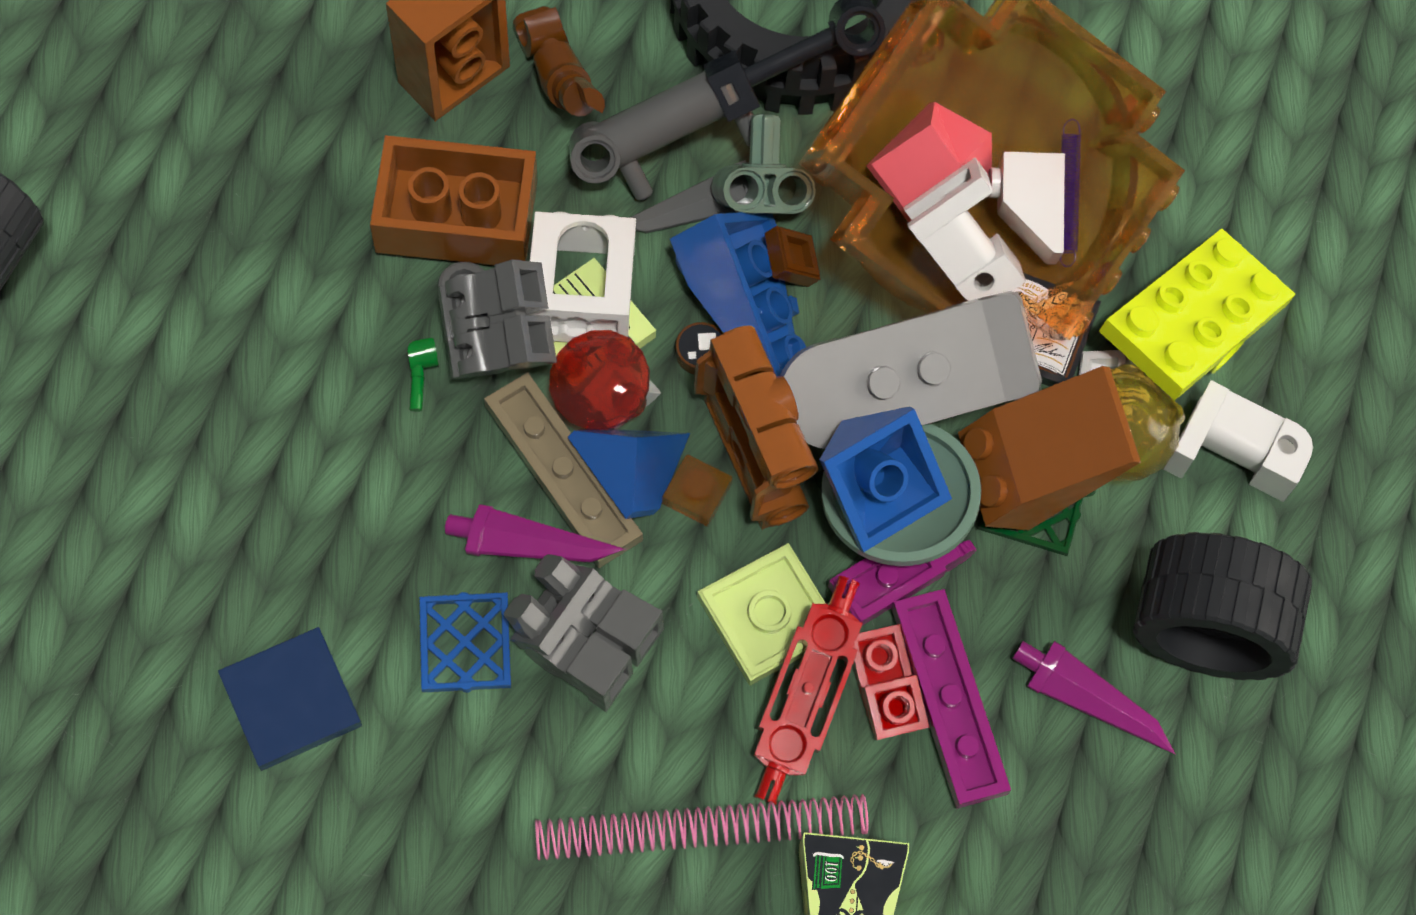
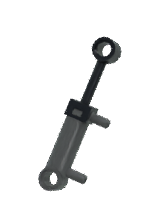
(716, 93)

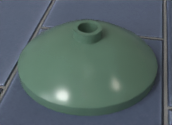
(938, 530)

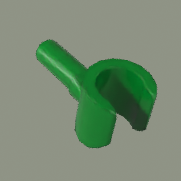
(421, 355)

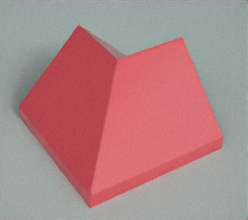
(928, 152)

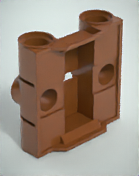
(757, 425)

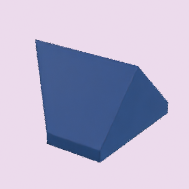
(632, 465)

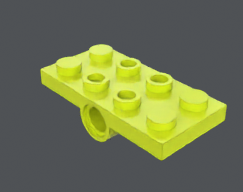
(1197, 314)

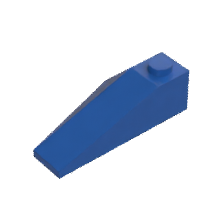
(733, 280)

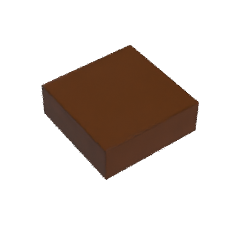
(792, 256)

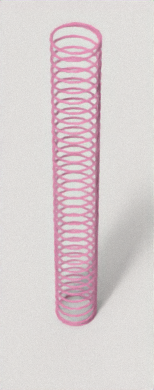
(694, 830)

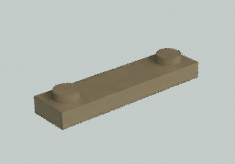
(558, 467)

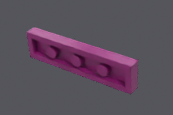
(951, 699)

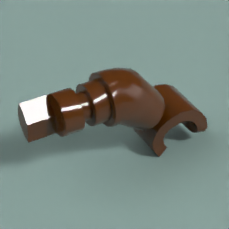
(557, 66)

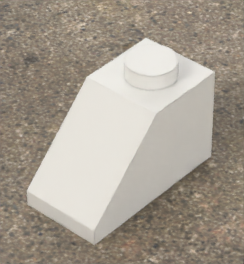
(1032, 199)

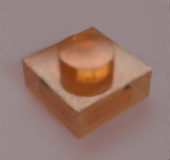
(697, 490)

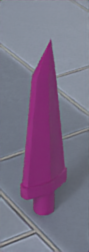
(513, 536)
(1078, 686)

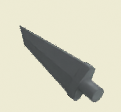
(688, 206)

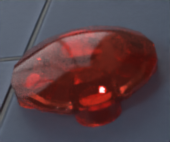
(600, 380)

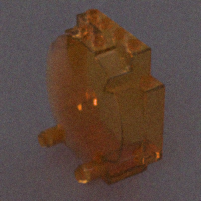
(1021, 79)

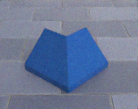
(883, 474)

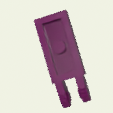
(886, 583)

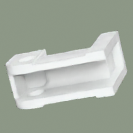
(956, 240)
(1247, 437)

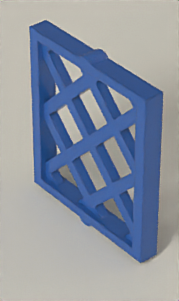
(466, 682)

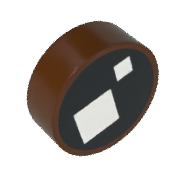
(694, 343)

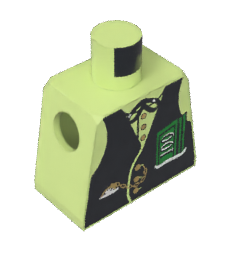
(850, 874)

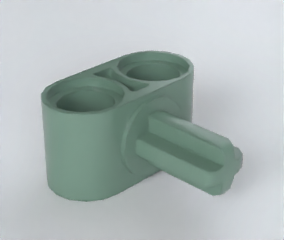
(764, 174)

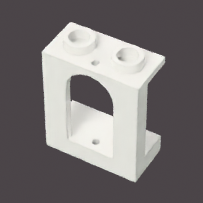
(592, 234)

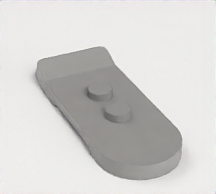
(932, 362)

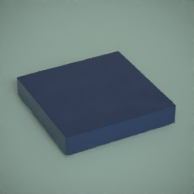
(289, 698)

